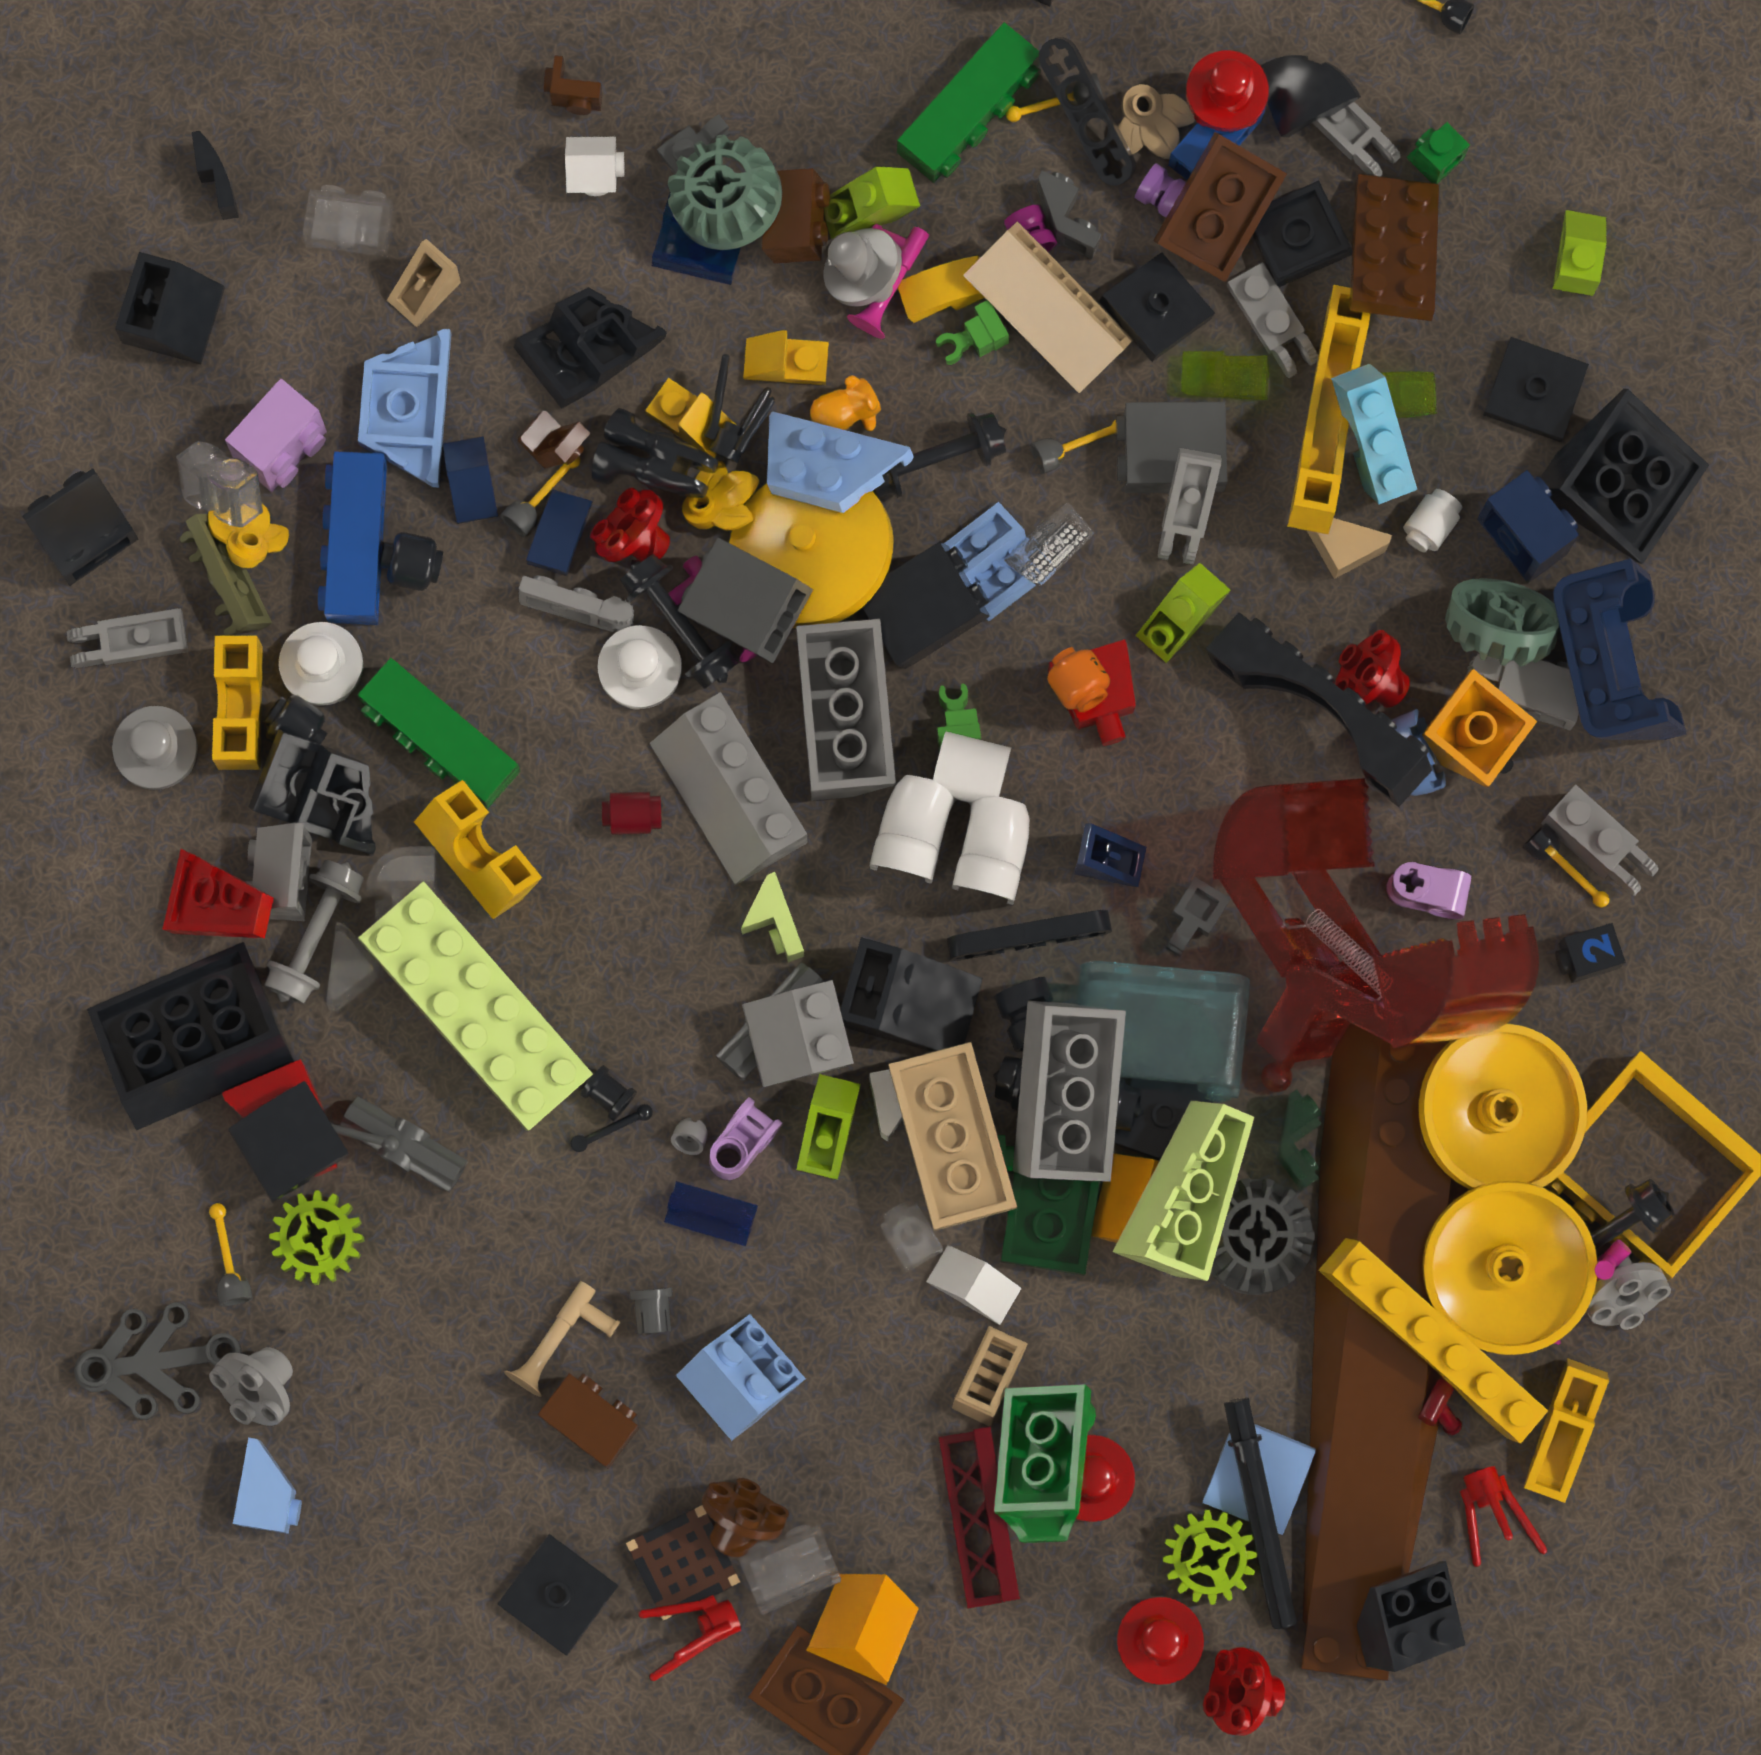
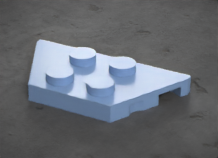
(407, 405)
(826, 463)

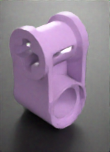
(1437, 890)
(746, 1133)

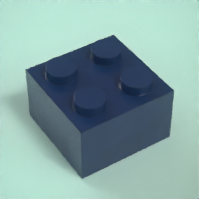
(1528, 525)

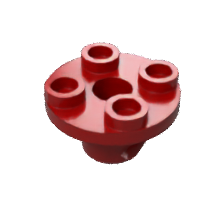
(1227, 91)
(632, 528)
(1374, 670)
(1106, 1480)
(1160, 1640)
(1242, 1691)

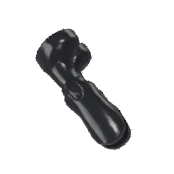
(663, 469)

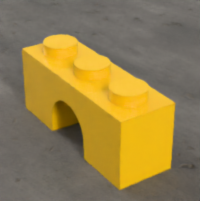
(239, 709)
(454, 828)

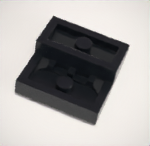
(288, 1141)

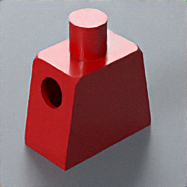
(1120, 695)

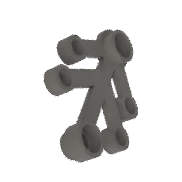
(148, 1362)

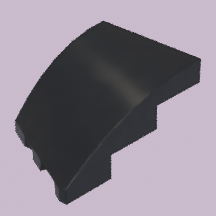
(594, 345)
(317, 788)

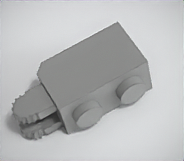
(1537, 688)
(1598, 839)

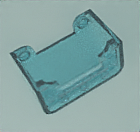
(1176, 1022)

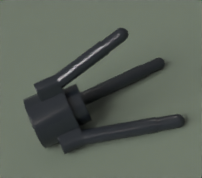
(731, 439)

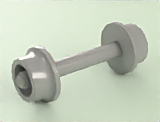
(338, 882)

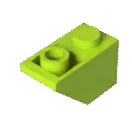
(871, 199)
(1183, 612)

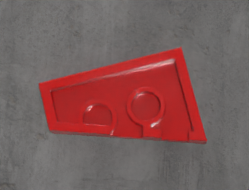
(214, 902)

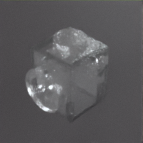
(910, 1236)

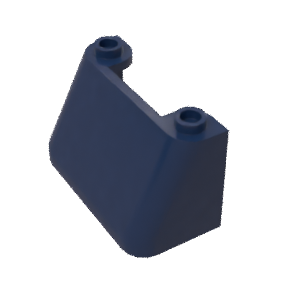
(1600, 656)

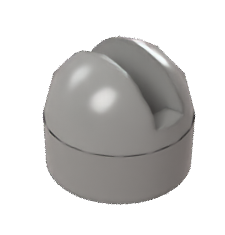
(695, 1130)

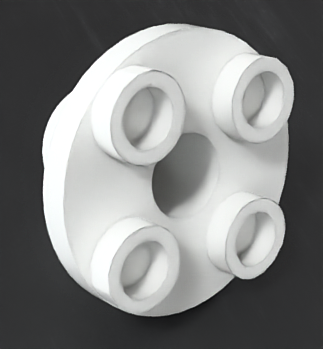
(321, 663)
(639, 667)

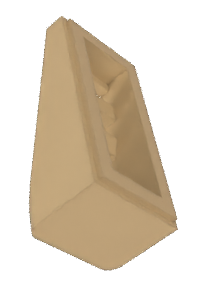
(977, 1409)

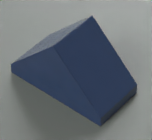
(470, 480)
(1109, 857)

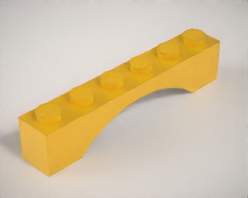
(1326, 428)
(1434, 1339)

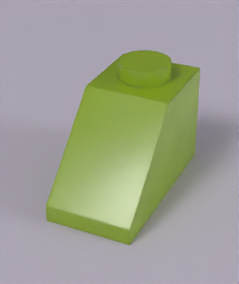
(1580, 253)
(828, 1126)

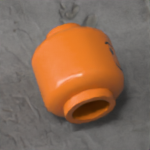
(1078, 679)

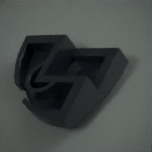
(1305, 91)

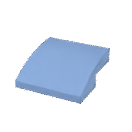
(984, 548)
(1285, 1469)

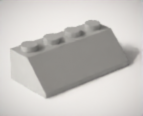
(845, 708)
(728, 789)
(1069, 1091)

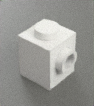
(592, 165)

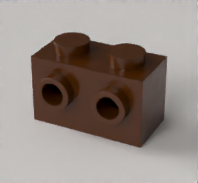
(799, 226)
(589, 1420)

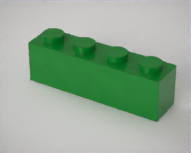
(969, 103)
(437, 732)

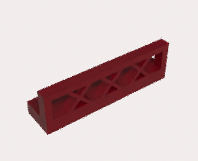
(996, 1527)

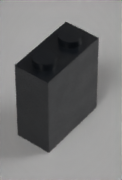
(926, 604)

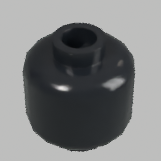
(411, 561)
(295, 717)

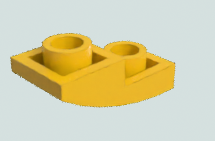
(938, 289)

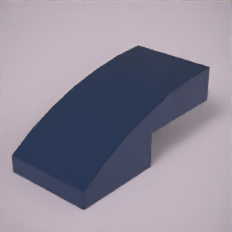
(559, 532)

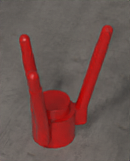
(1487, 1490)
(716, 1624)

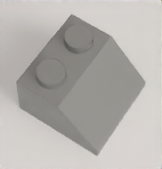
(282, 868)
(797, 1033)

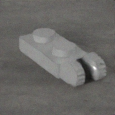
(1352, 131)
(1271, 317)
(1189, 501)
(576, 605)
(131, 638)

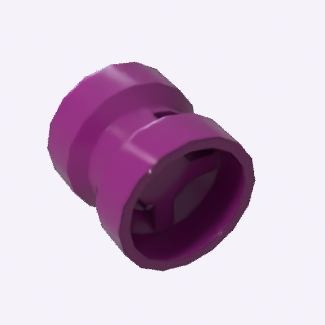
(1032, 220)

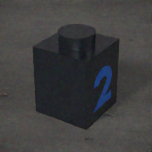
(1590, 953)

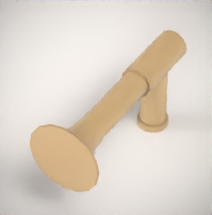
(576, 1305)

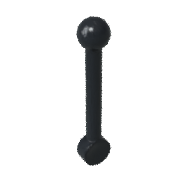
(580, 1143)

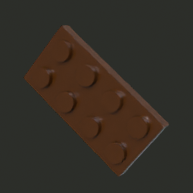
(1394, 247)

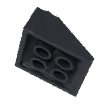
(1624, 476)

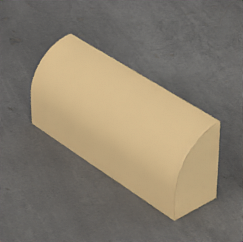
(1048, 307)

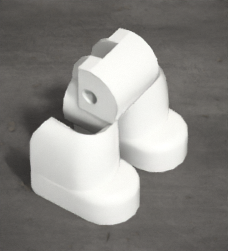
(920, 808)

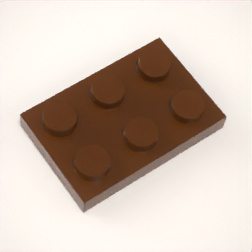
(1220, 207)
(825, 1700)

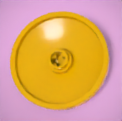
(828, 550)
(1503, 1108)
(1510, 1267)

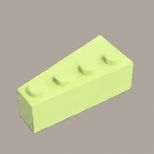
(1189, 1193)

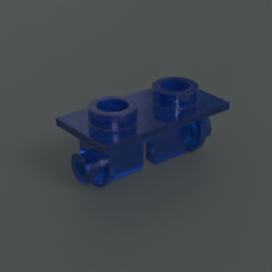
(710, 1213)

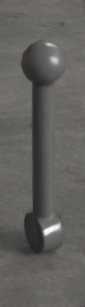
(389, 1143)

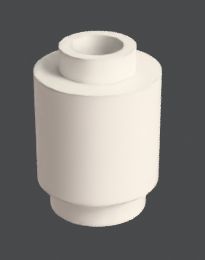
(1432, 521)

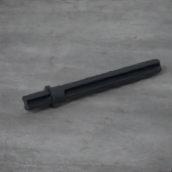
(1260, 1512)

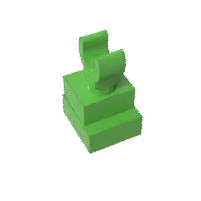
(983, 332)
(956, 718)

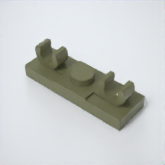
(227, 578)

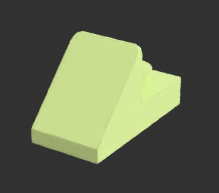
(770, 909)

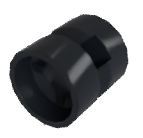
(1013, 1006)

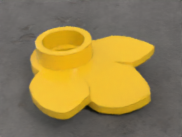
(723, 499)
(251, 543)

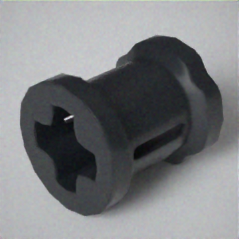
(608, 1093)

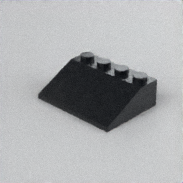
(189, 1036)

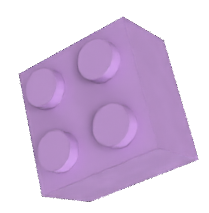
(278, 435)

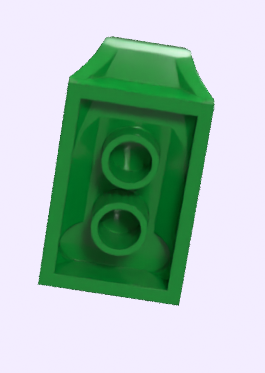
(1043, 1460)

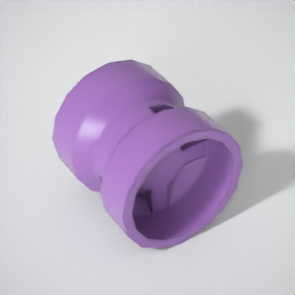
(1154, 186)

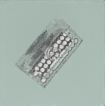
(1050, 545)

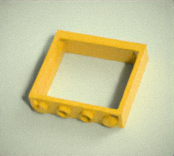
(1700, 1120)

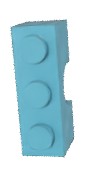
(1371, 414)

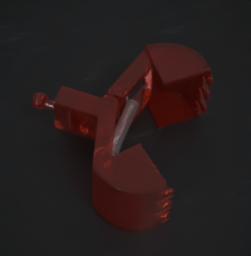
(1398, 996)

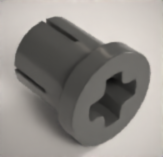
(652, 1309)

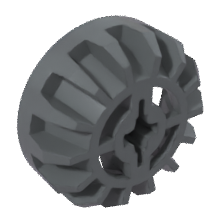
(1255, 1275)

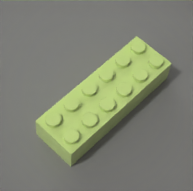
(475, 1006)

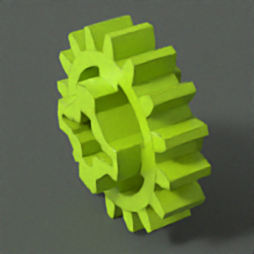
(335, 1230)
(1235, 1545)

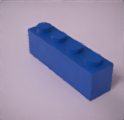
(355, 538)

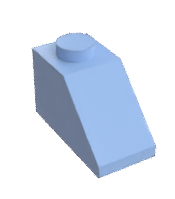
(265, 1493)

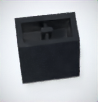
(169, 309)
(1410, 1619)

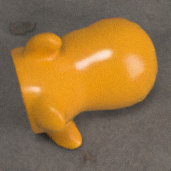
(847, 406)

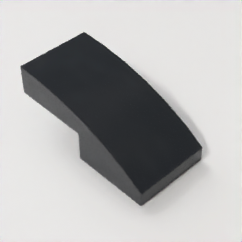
(211, 169)

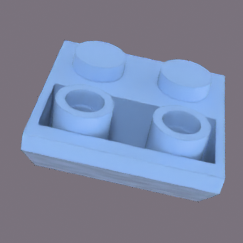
(740, 1376)

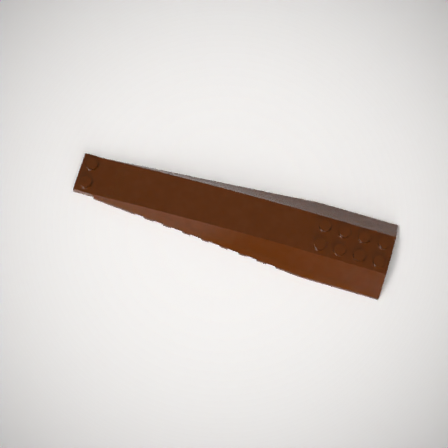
(1365, 1380)

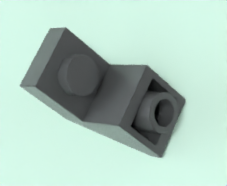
(1058, 199)

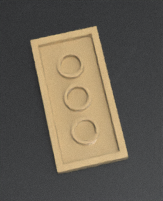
(952, 1136)

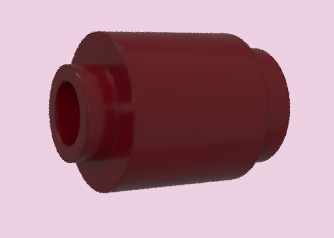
(632, 813)

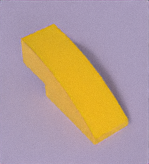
(1566, 1430)

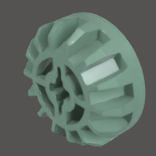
(741, 202)
(1502, 621)

